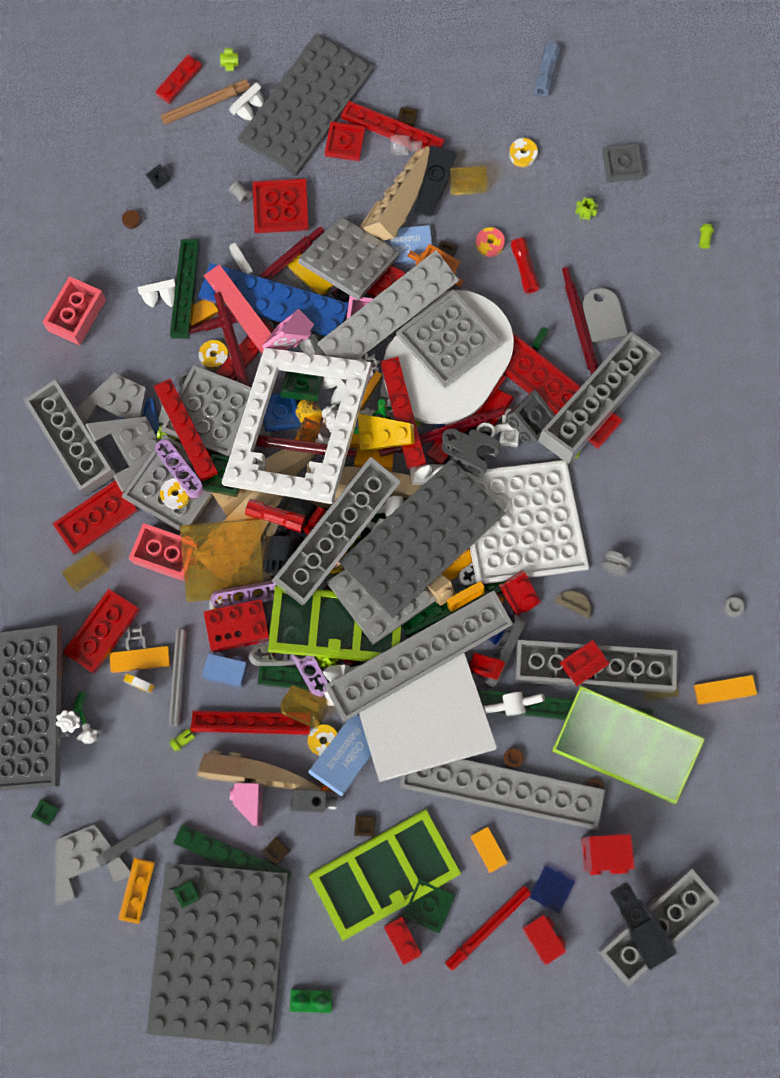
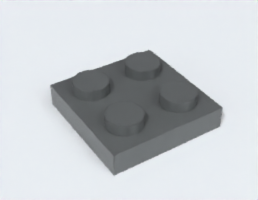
(622, 162)

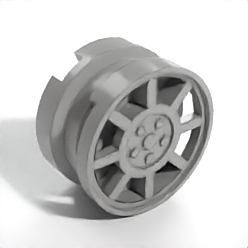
(616, 563)

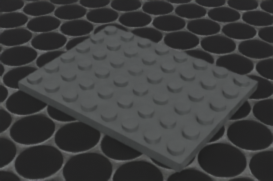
(218, 955)

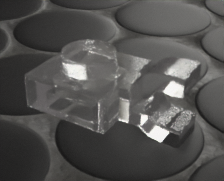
(402, 145)

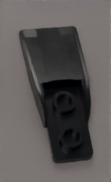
(435, 179)
(643, 927)

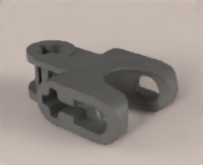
(468, 447)

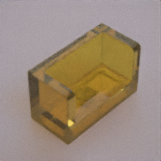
(468, 180)
(85, 571)
(304, 706)

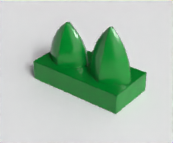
(310, 1001)

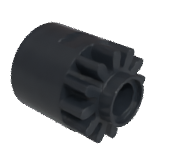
(301, 507)
(277, 552)

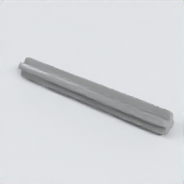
(178, 678)

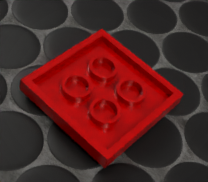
(280, 206)

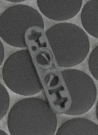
(507, 645)
(133, 841)

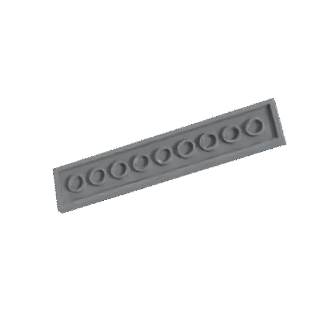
(418, 656)
(510, 791)

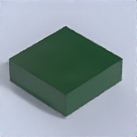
(540, 338)
(45, 812)
(187, 893)

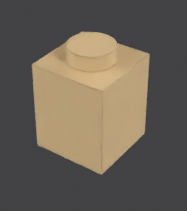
(441, 589)

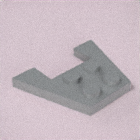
(116, 396)
(133, 438)
(78, 855)

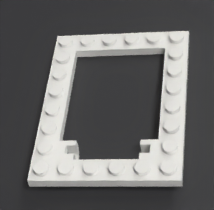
(324, 477)

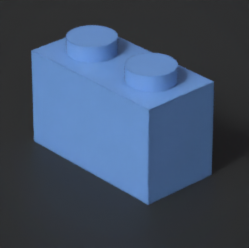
(225, 669)

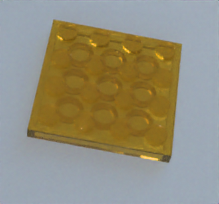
(220, 557)

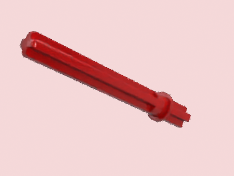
(487, 928)

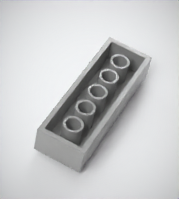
(70, 437)
(676, 910)

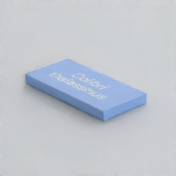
(410, 239)
(343, 757)

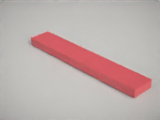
(238, 306)

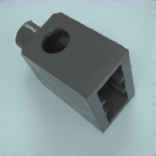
(302, 801)

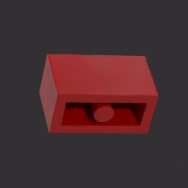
(544, 939)
(402, 940)

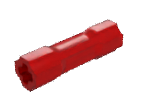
(528, 277)
(275, 515)

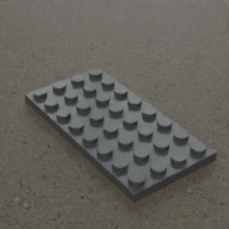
(305, 103)
(422, 538)
(30, 707)

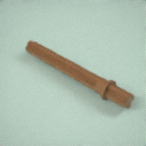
(205, 101)

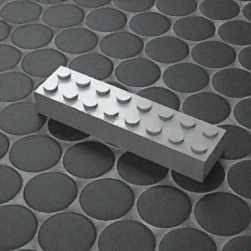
(389, 309)
(599, 397)
(336, 531)
(628, 668)

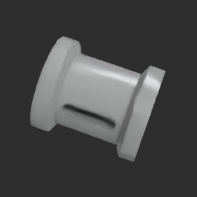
(240, 192)

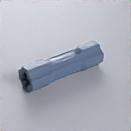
(547, 69)

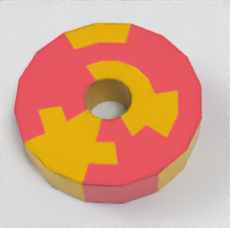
(495, 236)

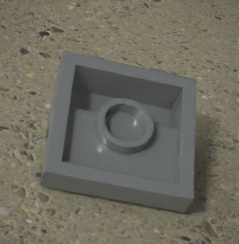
(530, 417)

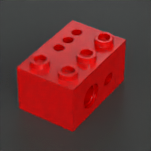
(237, 626)
(607, 853)

